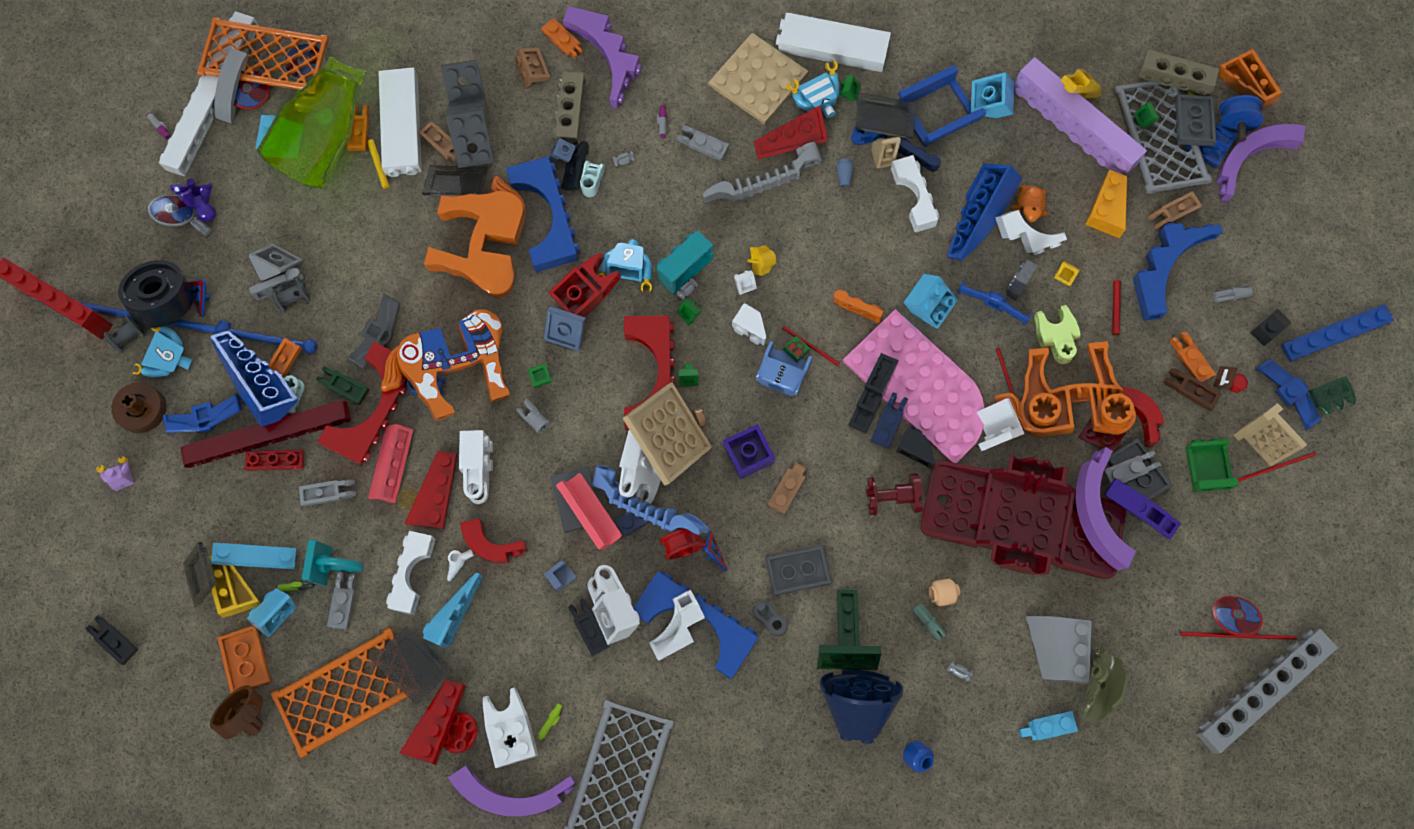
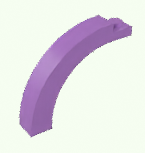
(1274, 136)
(1091, 513)
(483, 797)

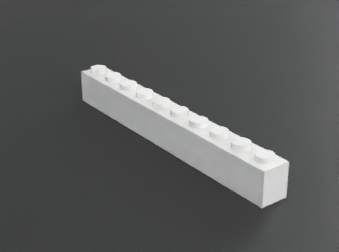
(200, 109)

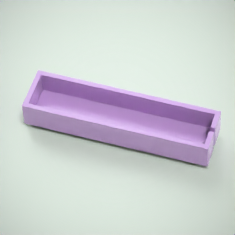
(1078, 119)

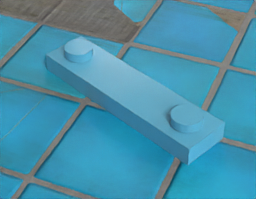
(253, 556)

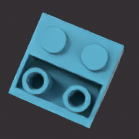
(931, 300)

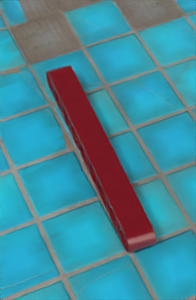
(257, 436)

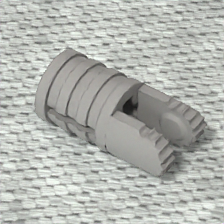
(534, 418)

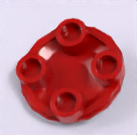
(462, 733)

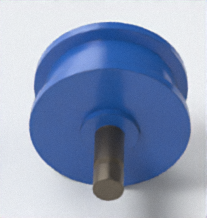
(1241, 114)

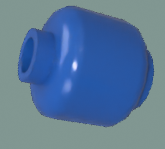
(918, 756)

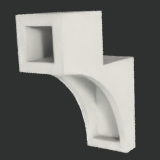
(1013, 226)
(676, 634)

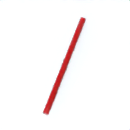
(812, 346)
(1004, 370)

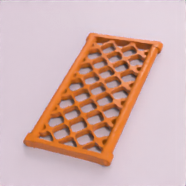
(266, 77)
(347, 725)

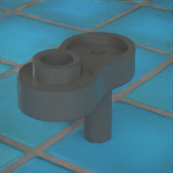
(766, 614)

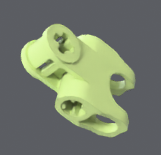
(1058, 336)

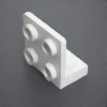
(999, 424)

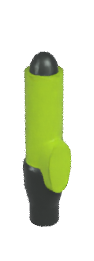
(301, 585)

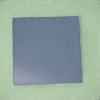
(564, 328)

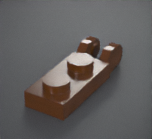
(1193, 389)

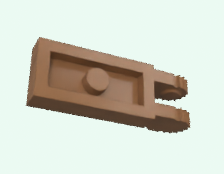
(1176, 210)

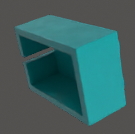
(685, 261)

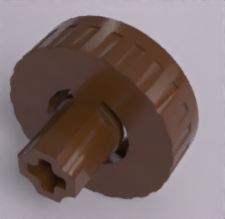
(134, 400)
(238, 713)

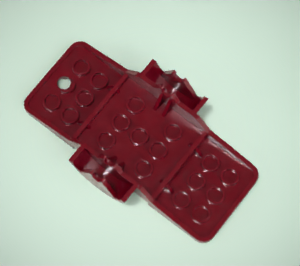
(1018, 514)

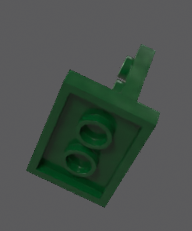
(848, 652)

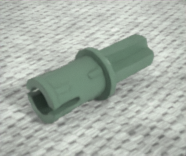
(929, 621)

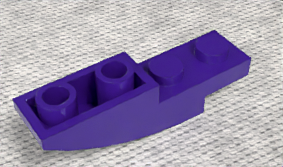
(1142, 508)

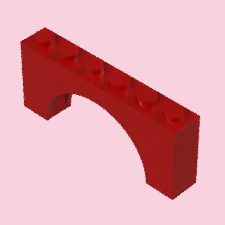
(53, 298)
(655, 335)
(356, 441)

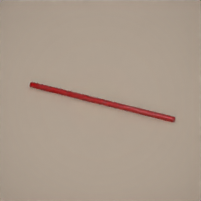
(1277, 466)
(1234, 636)

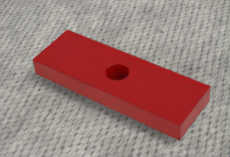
(284, 460)

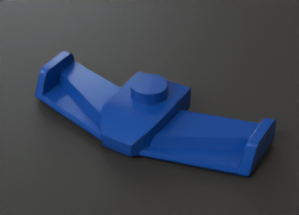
(995, 301)
(1291, 391)
(203, 416)

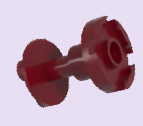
(902, 493)

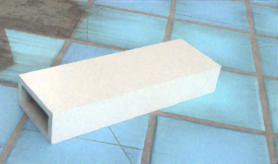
(833, 41)
(400, 122)

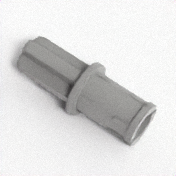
(1232, 293)

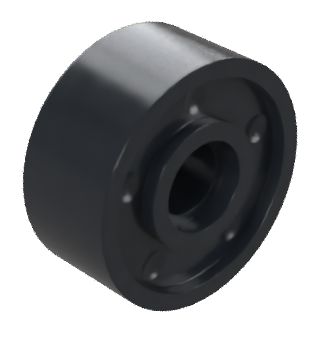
(155, 293)

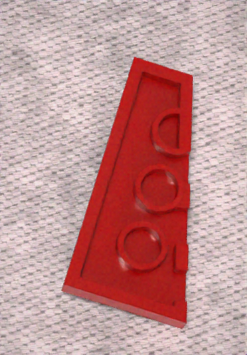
(792, 135)
(434, 495)
(433, 728)

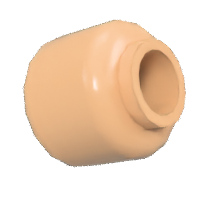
(944, 592)

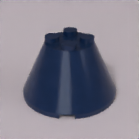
(860, 702)

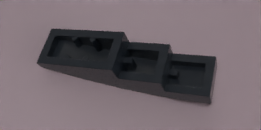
(873, 393)

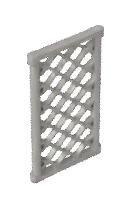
(1135, 130)
(650, 780)

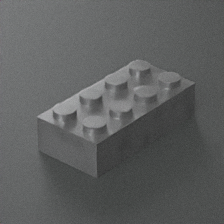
(1020, 279)

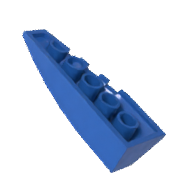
(985, 201)
(256, 382)

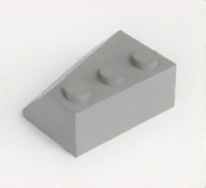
(1062, 647)

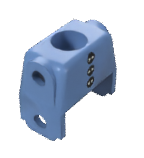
(782, 372)

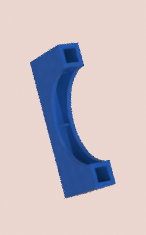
(558, 245)
(734, 639)

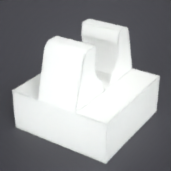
(745, 282)

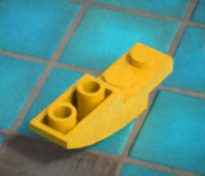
(1081, 83)

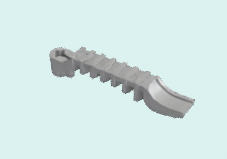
(807, 156)

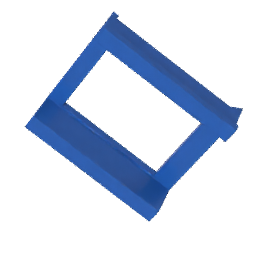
(930, 85)

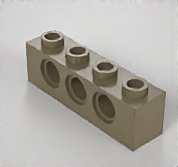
(1178, 73)
(570, 82)

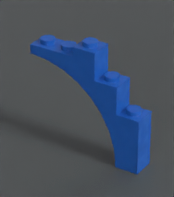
(1151, 284)

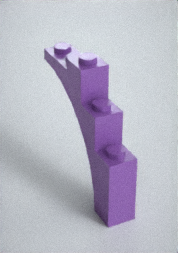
(597, 30)

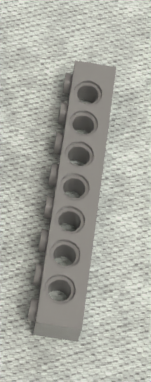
(1321, 649)

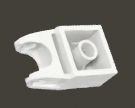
(475, 463)
(637, 471)
(612, 606)
(508, 723)

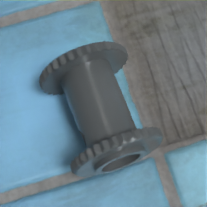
(289, 296)
(124, 334)

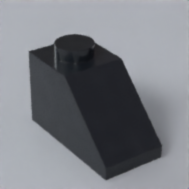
(1270, 327)
(916, 447)

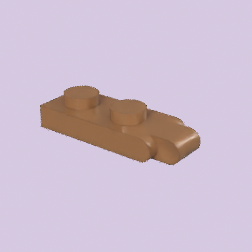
(438, 140)
(787, 488)

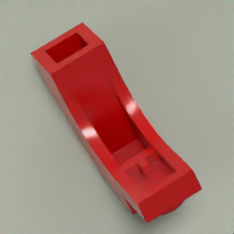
(1148, 414)
(475, 538)

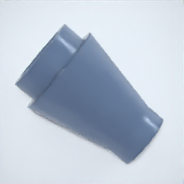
(844, 172)

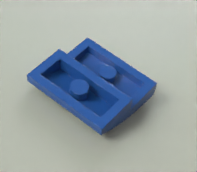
(1214, 154)

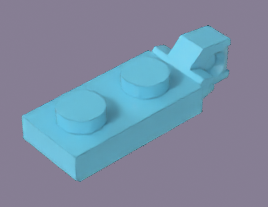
(1050, 726)

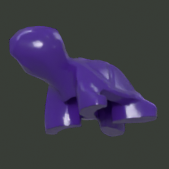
(197, 198)

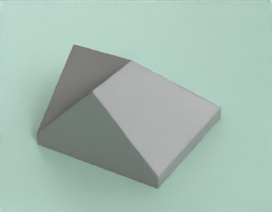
(273, 261)

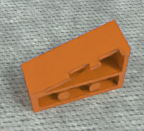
(1250, 77)

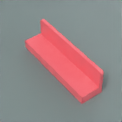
(390, 463)
(590, 511)

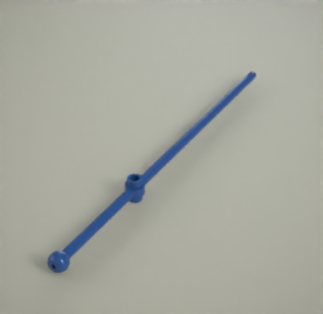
(308, 346)

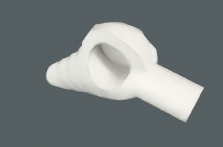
(456, 561)

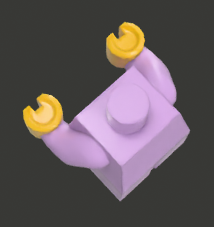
(118, 476)

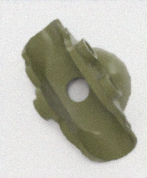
(1110, 672)

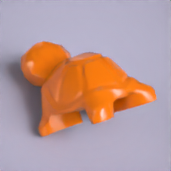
(1031, 202)

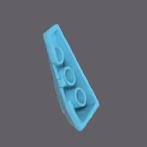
(447, 621)

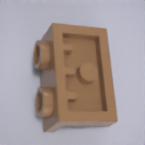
(531, 66)

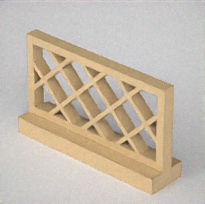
(1261, 425)

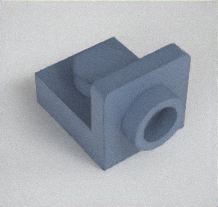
(561, 150)

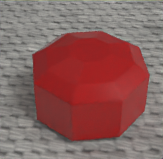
(1239, 384)

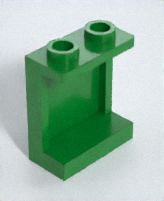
(1210, 465)

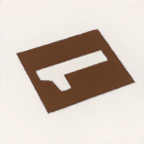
(1225, 377)

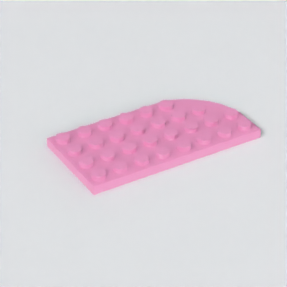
(939, 393)

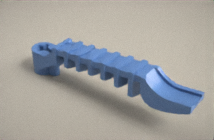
(666, 518)

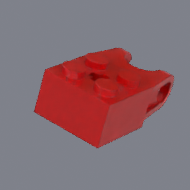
(587, 284)

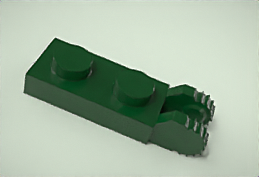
(344, 386)

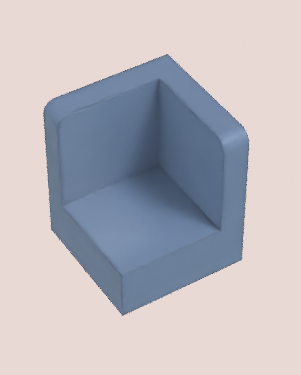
(560, 575)

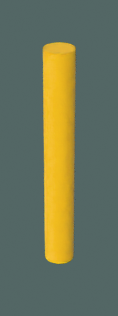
(378, 164)

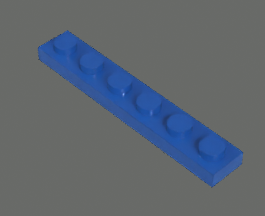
(1337, 333)

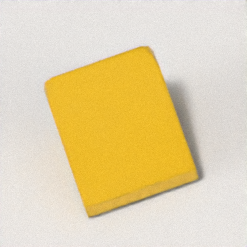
(1066, 273)

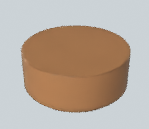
(699, 417)

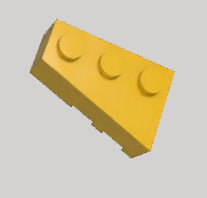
(231, 591)

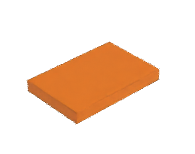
(244, 658)

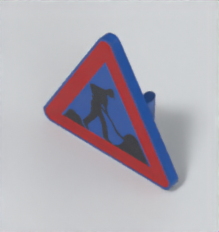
(199, 289)
(713, 550)

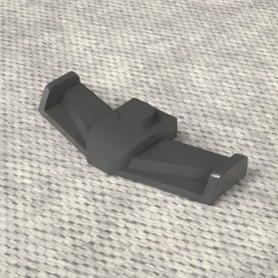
(377, 331)

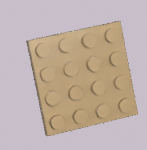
(757, 78)
(667, 433)

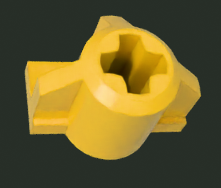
(762, 260)

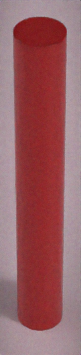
(1116, 307)

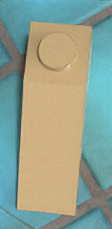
(885, 151)

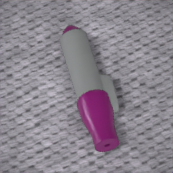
(661, 121)
(160, 126)

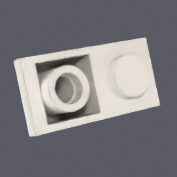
(749, 322)

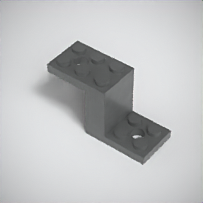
(467, 113)

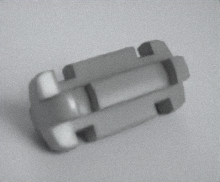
(623, 158)
(201, 226)
(687, 289)
(959, 671)

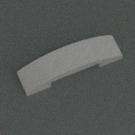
(228, 84)

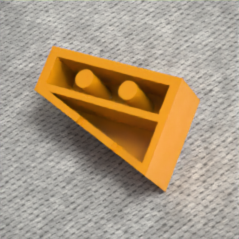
(1109, 207)

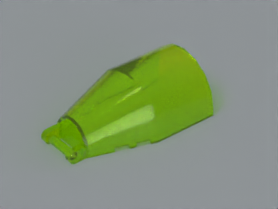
(314, 126)

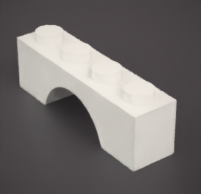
(907, 173)
(416, 548)

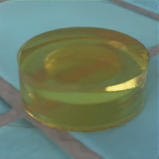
(405, 498)

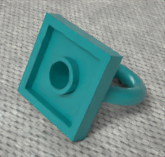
(319, 563)

